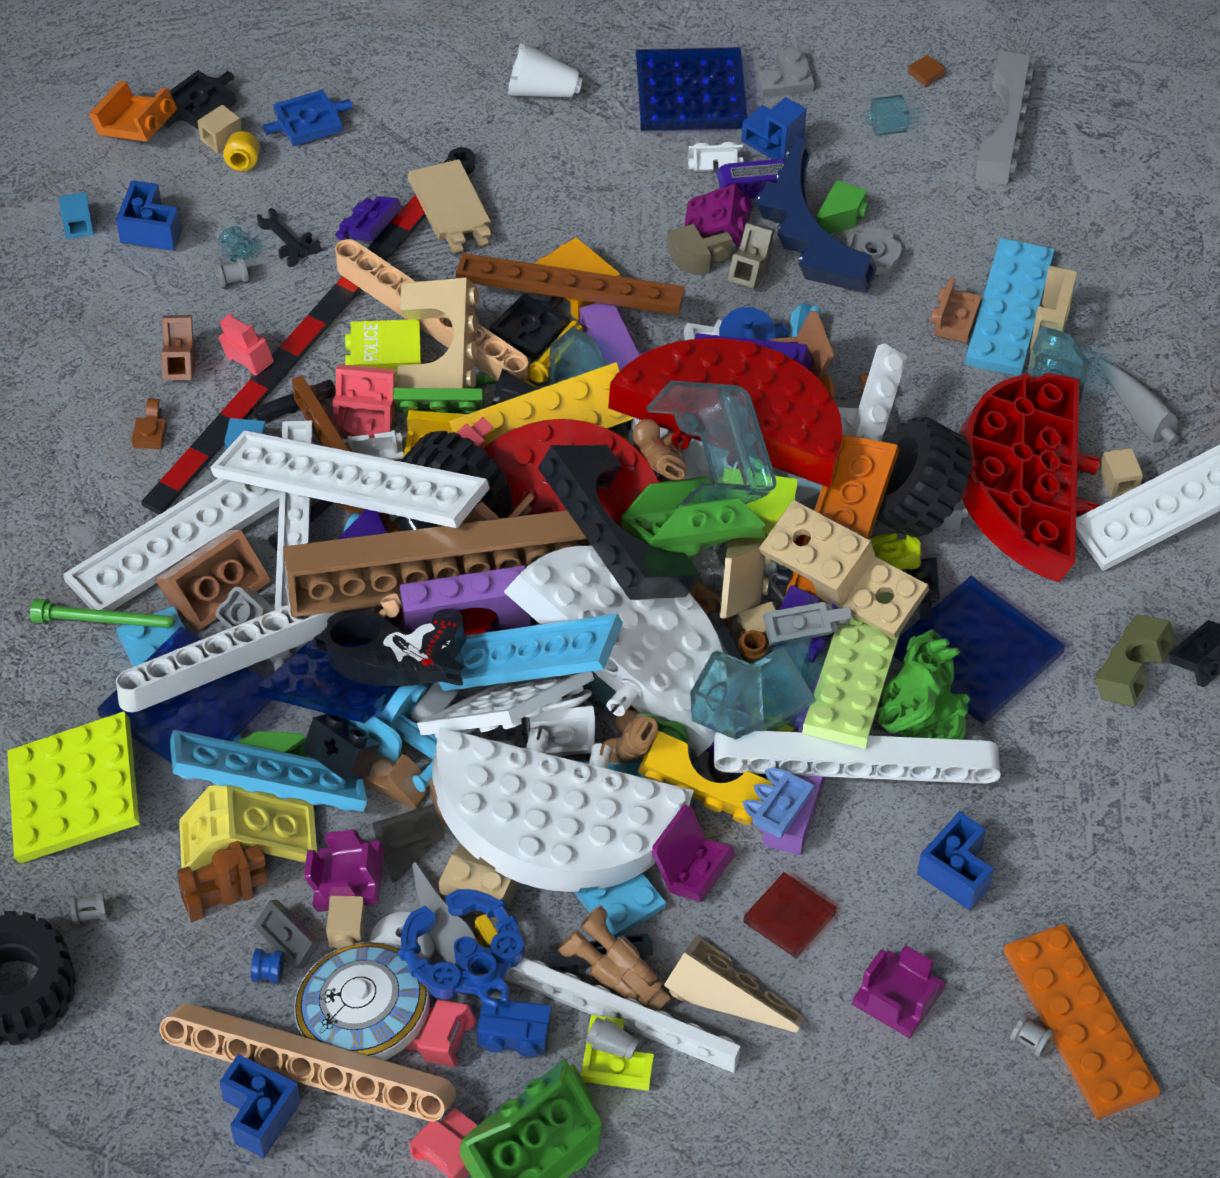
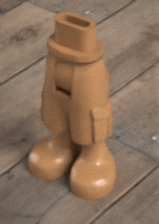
(659, 452)
(636, 736)
(619, 966)

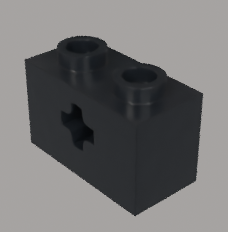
(341, 747)

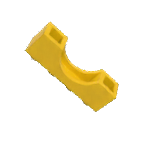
(669, 763)

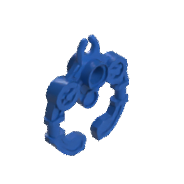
(471, 959)

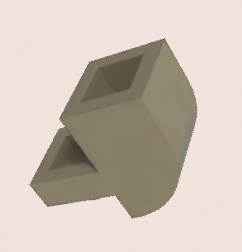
(696, 254)
(753, 257)

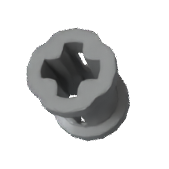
(231, 272)
(98, 913)
(1032, 1035)

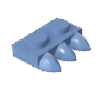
(780, 802)

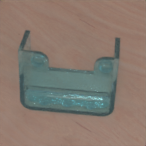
(729, 436)

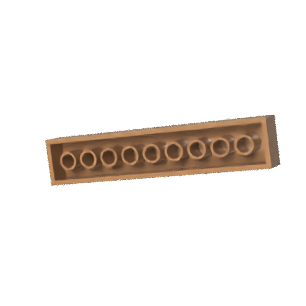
(367, 568)

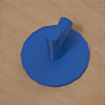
(748, 323)

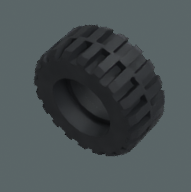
(462, 456)
(925, 477)
(47, 994)

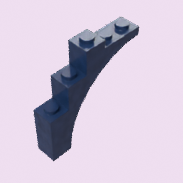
(822, 256)

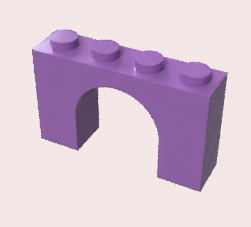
(461, 592)

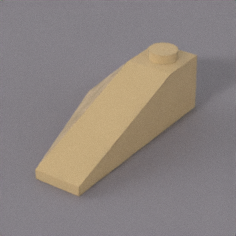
(709, 981)

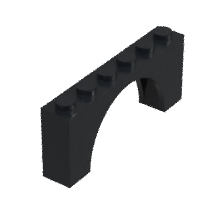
(637, 567)

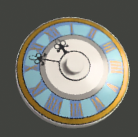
(362, 1001)

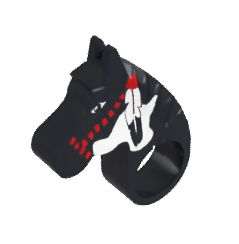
(394, 656)

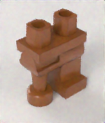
(224, 881)

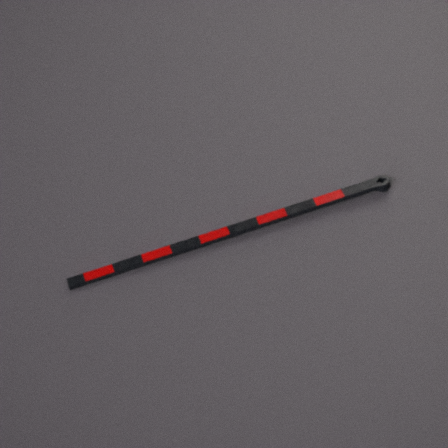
(286, 355)

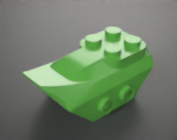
(690, 526)
(539, 1133)

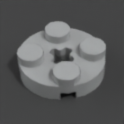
(882, 240)

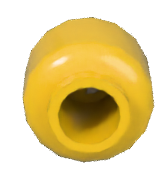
(241, 151)

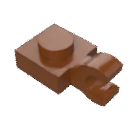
(151, 430)

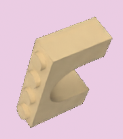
(451, 300)

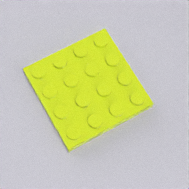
(72, 787)

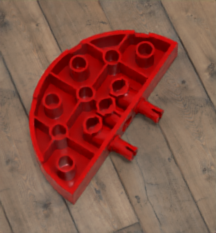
(790, 402)
(524, 448)
(1027, 470)

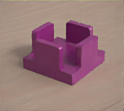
(345, 869)
(899, 989)

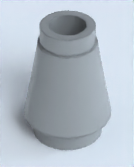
(611, 1039)

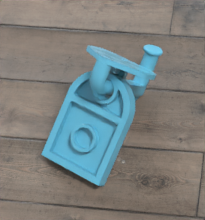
(393, 725)

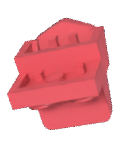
(364, 400)

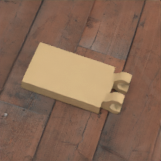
(451, 204)

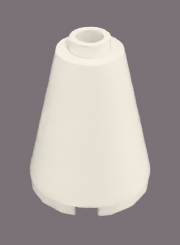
(541, 75)

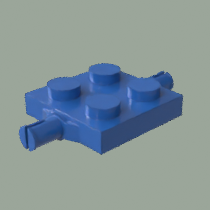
(308, 117)

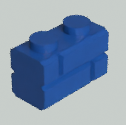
(515, 1027)

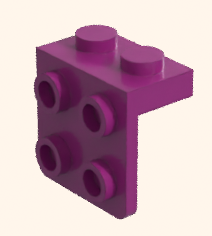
(720, 210)
(688, 859)

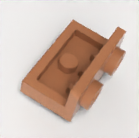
(956, 313)

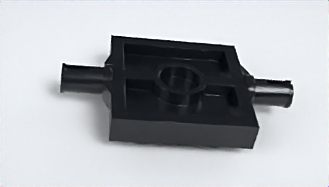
(199, 96)
(530, 324)

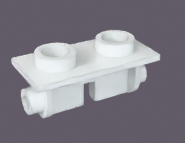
(703, 155)
(384, 445)

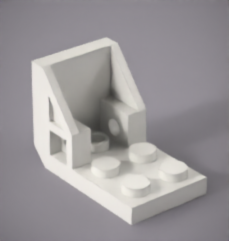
(569, 729)

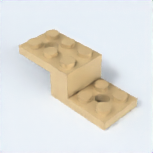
(844, 568)

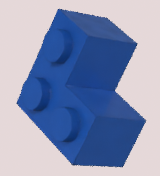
(775, 128)
(145, 220)
(952, 862)
(264, 1103)

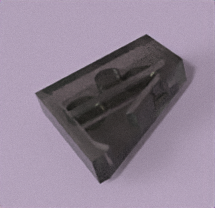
(408, 838)

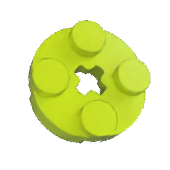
(898, 552)

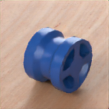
(267, 966)

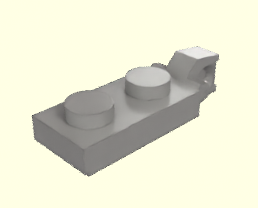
(804, 621)

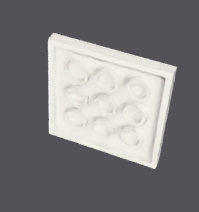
(505, 704)

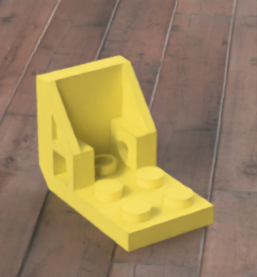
(252, 818)

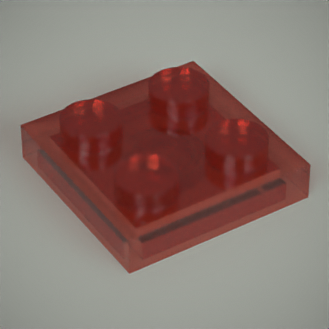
(790, 915)

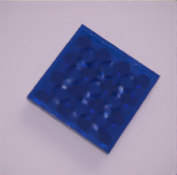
(690, 89)
(996, 646)
(313, 684)
(211, 710)

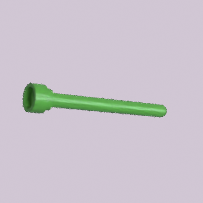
(43, 611)

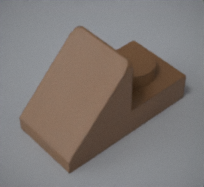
(395, 780)

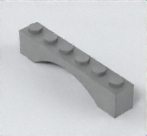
(1010, 84)

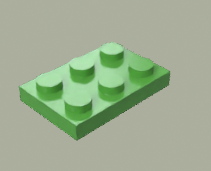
(438, 400)

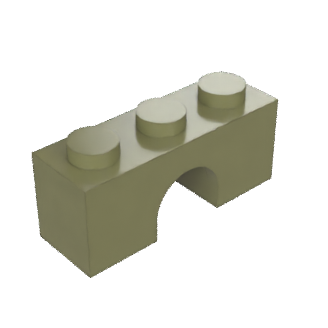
(1123, 673)

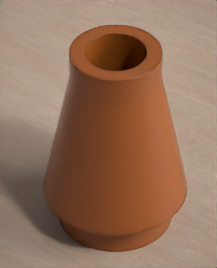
(753, 646)

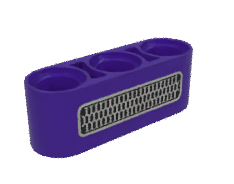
(749, 176)

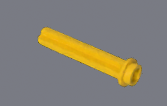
(540, 370)

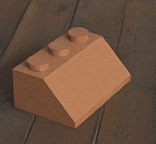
(209, 574)

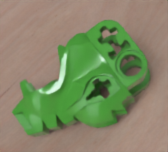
(920, 696)

